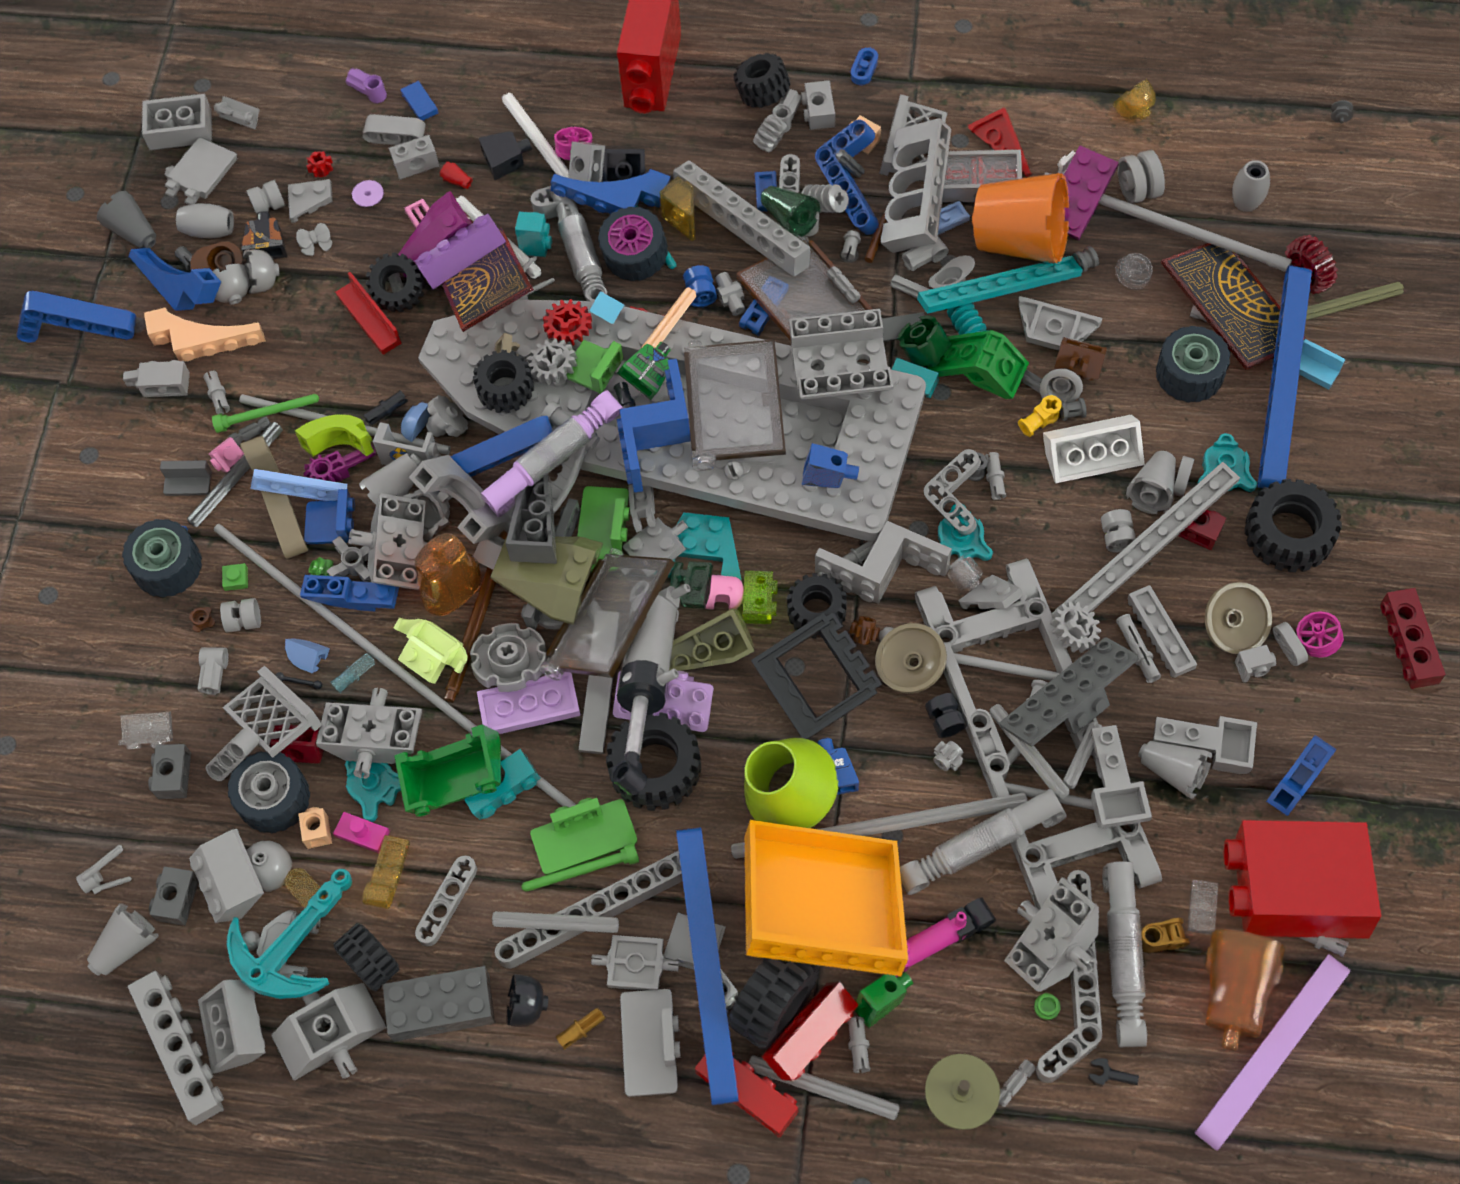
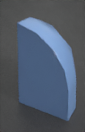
(414, 421)
(305, 654)

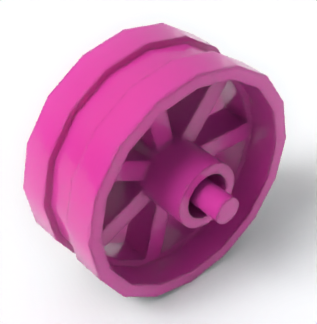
(566, 136)
(1320, 634)

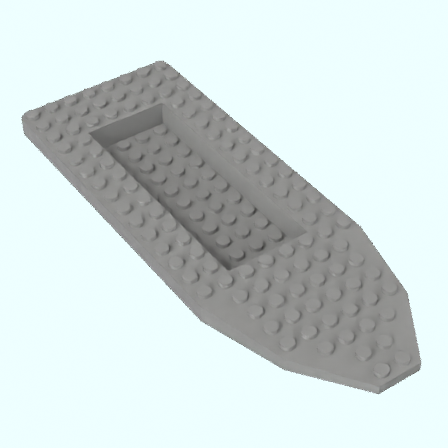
(867, 426)

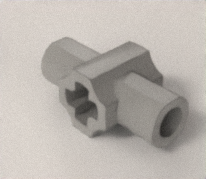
(730, 293)

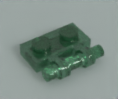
(697, 577)

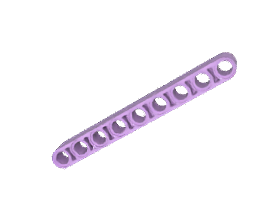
(1272, 1052)

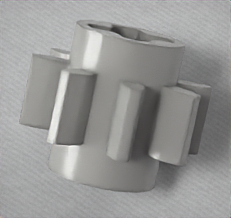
(948, 755)

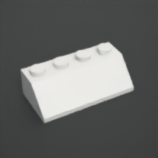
(1094, 448)

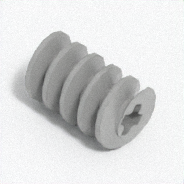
(830, 197)

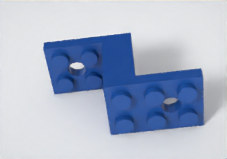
(653, 425)

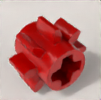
(319, 164)

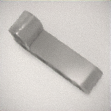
(791, 180)

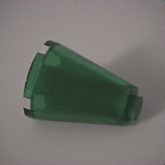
(791, 209)

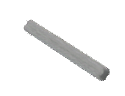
(1033, 757)
(555, 922)

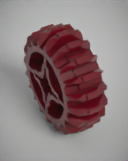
(1313, 255)

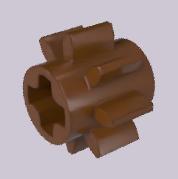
(864, 630)

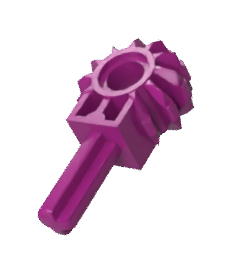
(334, 465)

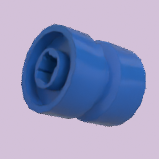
(701, 281)

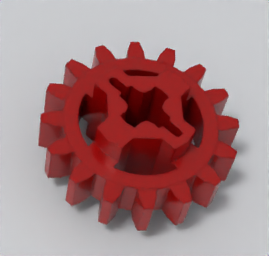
(567, 321)

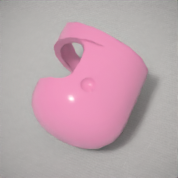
(727, 590)

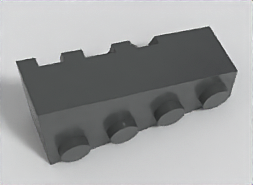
(532, 525)

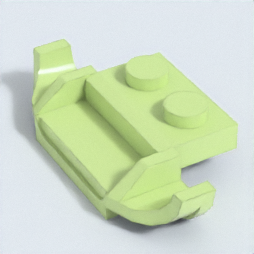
(429, 649)

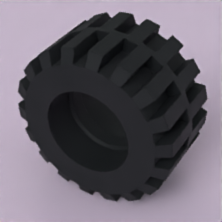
(762, 80)
(383, 270)
(499, 366)
(815, 588)
(366, 956)

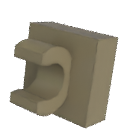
(505, 343)

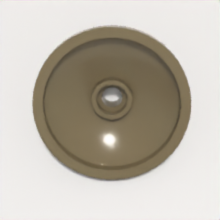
(1249, 614)
(901, 649)

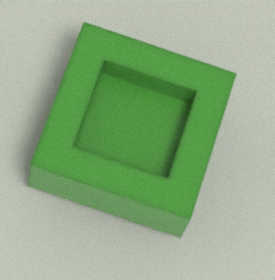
(234, 577)

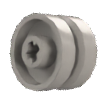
(1141, 176)

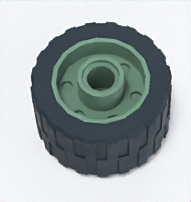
(1192, 364)
(162, 557)

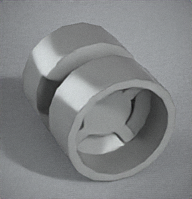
(266, 197)
(1118, 529)
(248, 611)

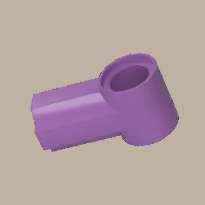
(368, 85)

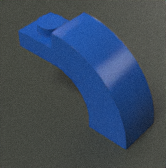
(1301, 775)

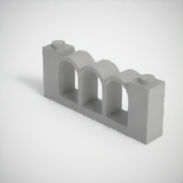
(912, 141)

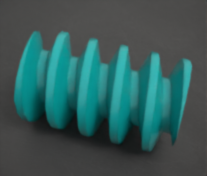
(966, 319)

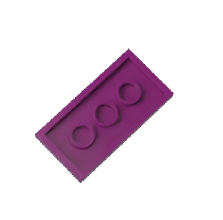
(1086, 182)

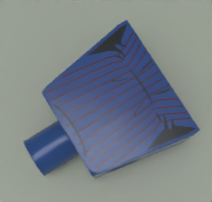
(827, 467)

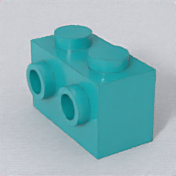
(533, 234)

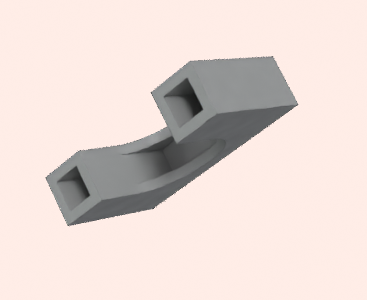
(447, 476)

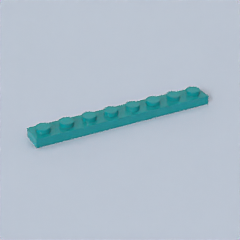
(998, 284)

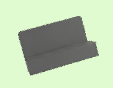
(186, 477)

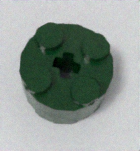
(924, 341)

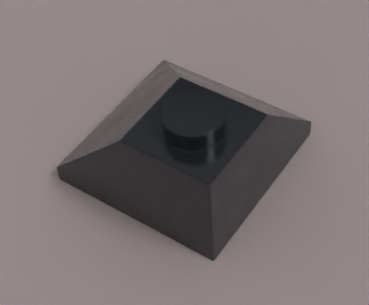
(623, 163)

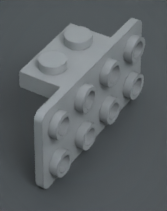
(649, 1042)

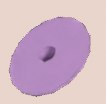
(367, 193)

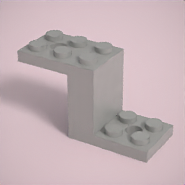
(883, 560)

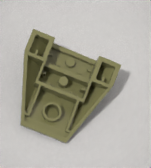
(547, 586)

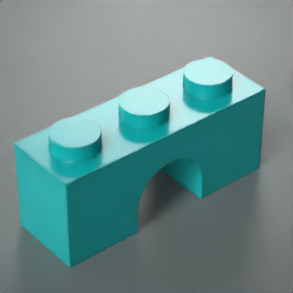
(519, 776)

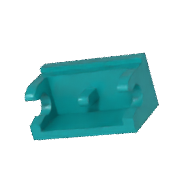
(930, 377)

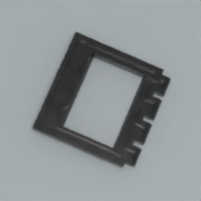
(788, 694)

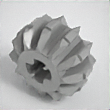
(770, 133)

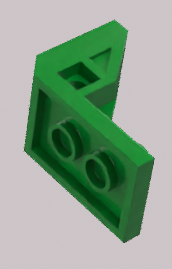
(986, 361)

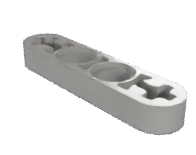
(443, 899)

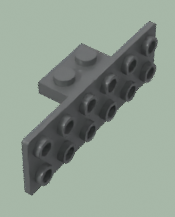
(1072, 696)

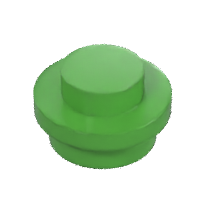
(1047, 1006)

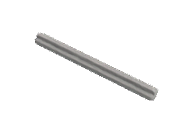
(832, 1090)

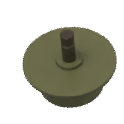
(962, 1091)

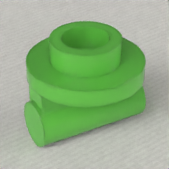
(320, 567)

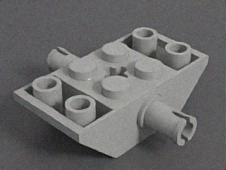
(394, 523)
(368, 731)
(1055, 937)
(351, 1021)

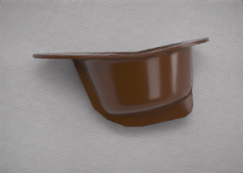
(216, 256)

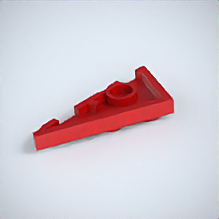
(1000, 134)

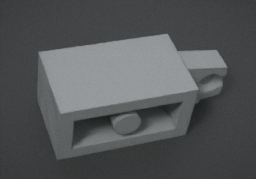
(159, 378)

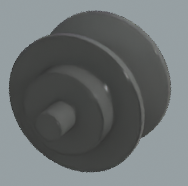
(1342, 111)

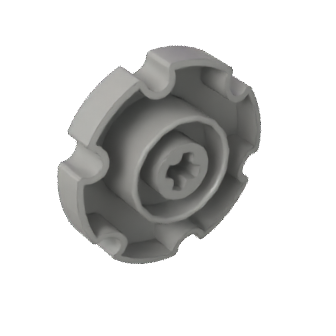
(508, 657)

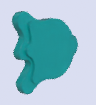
(1227, 451)
(964, 545)
(369, 792)

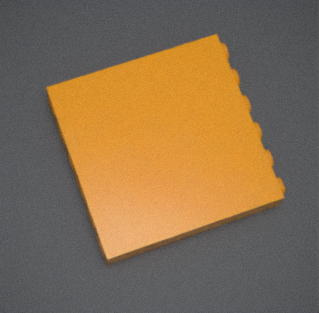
(824, 898)

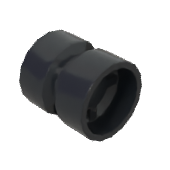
(944, 712)

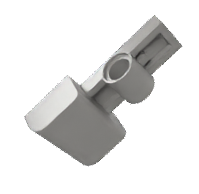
(1229, 741)
(1119, 800)

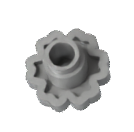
(445, 418)

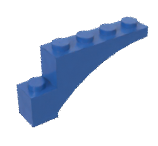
(612, 195)
(178, 287)

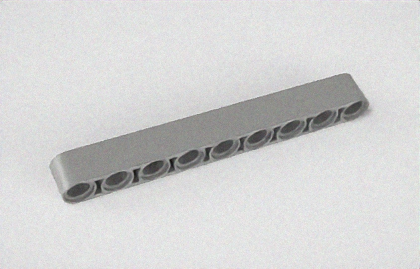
(585, 908)

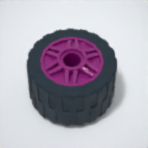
(633, 243)

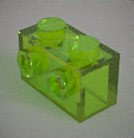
(758, 597)

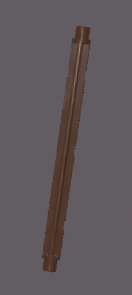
(472, 630)

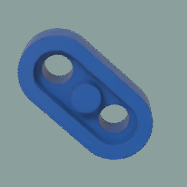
(862, 69)

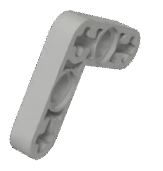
(946, 488)

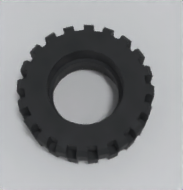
(1305, 502)
(676, 783)
(772, 1000)

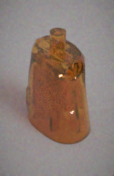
(446, 574)
(1241, 977)

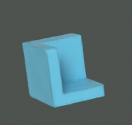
(606, 307)

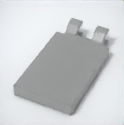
(200, 170)

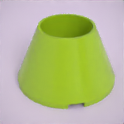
(805, 796)

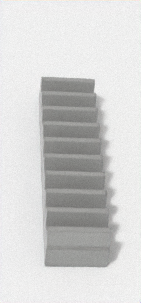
(1161, 631)

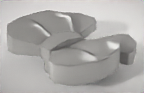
(307, 239)

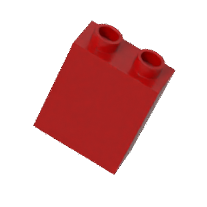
(648, 53)
(1303, 879)

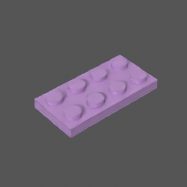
(535, 705)

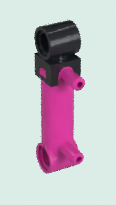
(954, 928)

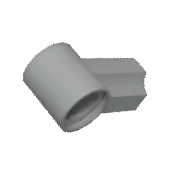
(787, 107)
(921, 255)
(212, 662)

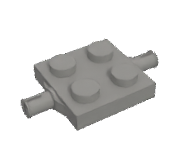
(657, 541)
(635, 963)

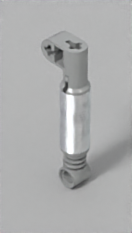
(575, 238)
(982, 839)
(1125, 953)

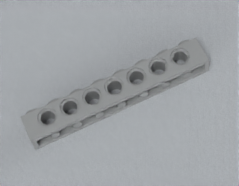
(745, 220)

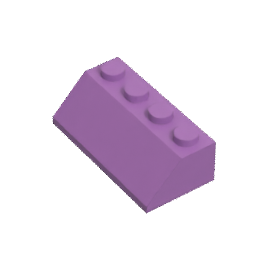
(460, 250)

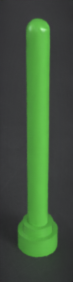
(222, 422)
(627, 855)

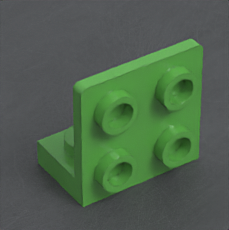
(596, 365)

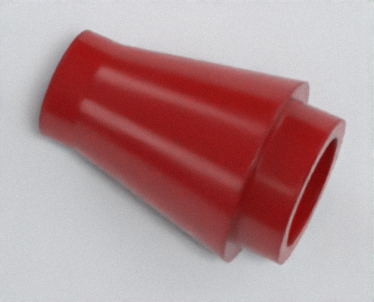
(453, 174)

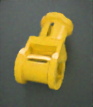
(1043, 414)

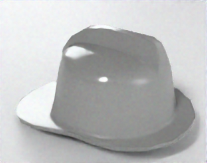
(953, 272)

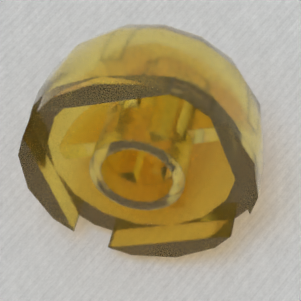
(1136, 102)

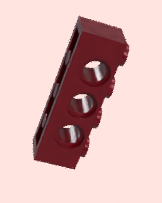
(1408, 604)

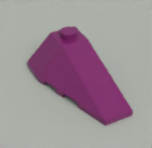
(438, 224)

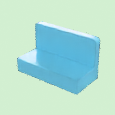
(1319, 364)

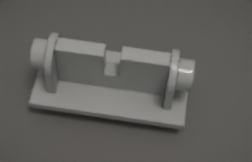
(237, 112)

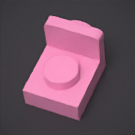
(225, 455)

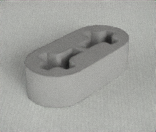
(1183, 476)
(1290, 644)

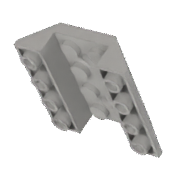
(837, 345)

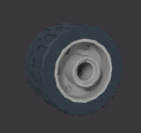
(268, 792)

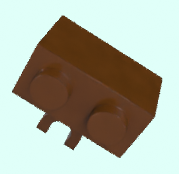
(1081, 358)

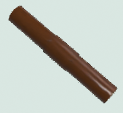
(876, 240)

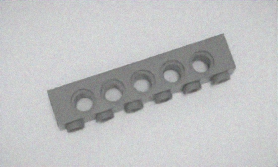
(144, 994)

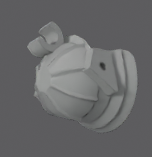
(436, 511)

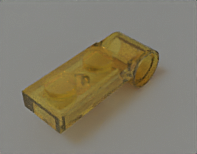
(386, 873)

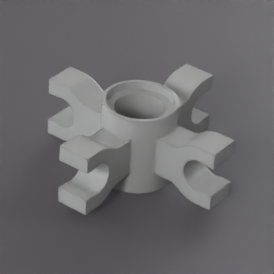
(347, 555)

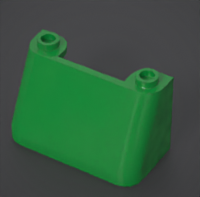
(450, 771)

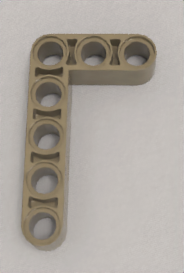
(278, 505)

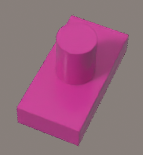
(360, 832)

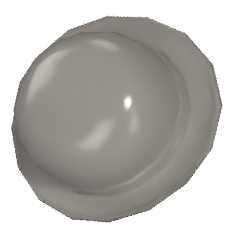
(1063, 384)

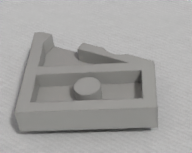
(308, 197)
(992, 593)

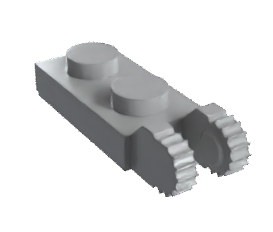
(642, 506)

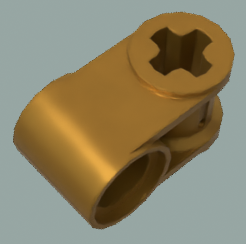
(1168, 936)

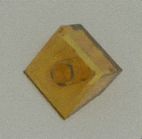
(679, 206)

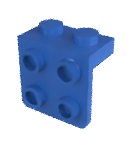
(329, 519)

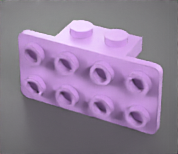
(685, 700)

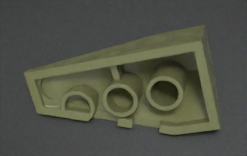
(713, 643)

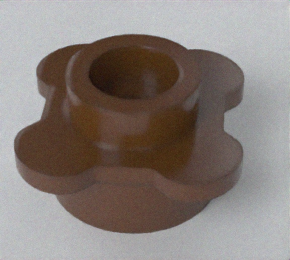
(199, 613)

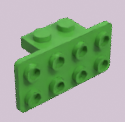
(604, 517)
(582, 834)

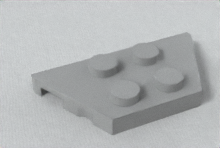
(1048, 323)

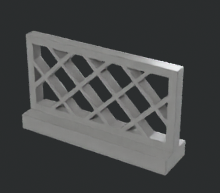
(899, 121)
(284, 701)

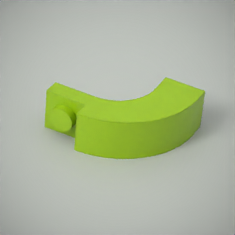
(332, 431)

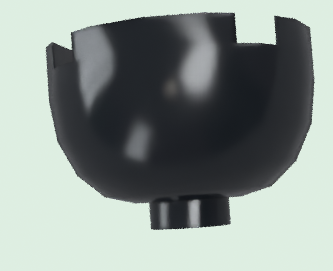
(525, 1001)

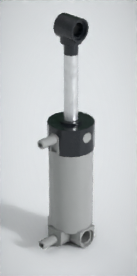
(645, 681)

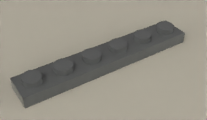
(568, 520)

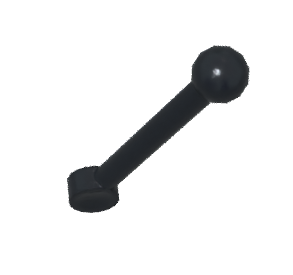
(316, 684)

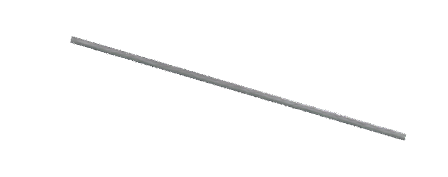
(374, 651)

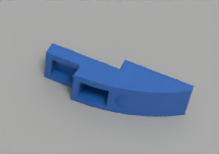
(348, 594)

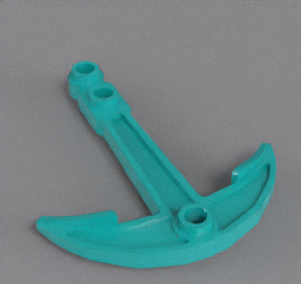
(269, 963)

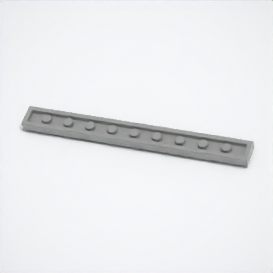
(1155, 538)

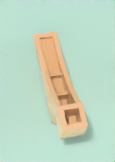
(197, 340)

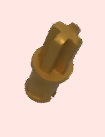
(580, 1028)

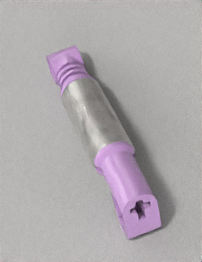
(550, 453)

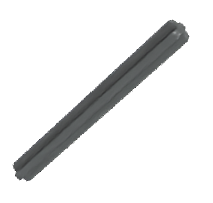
(229, 480)

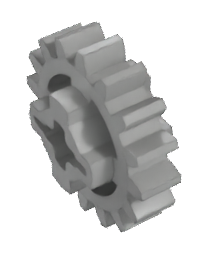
(552, 361)
(1075, 627)

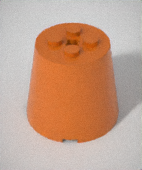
(1023, 217)

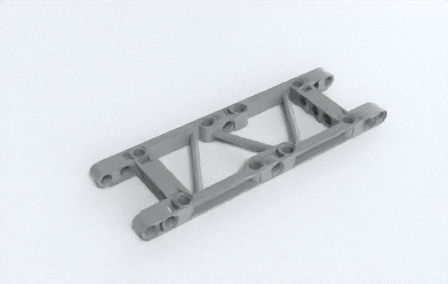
(989, 748)

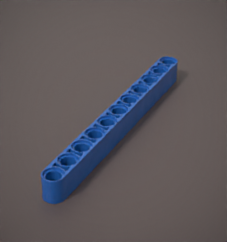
(1284, 376)
(707, 967)

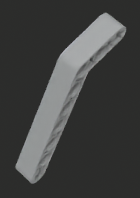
(1079, 998)

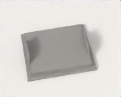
(680, 944)

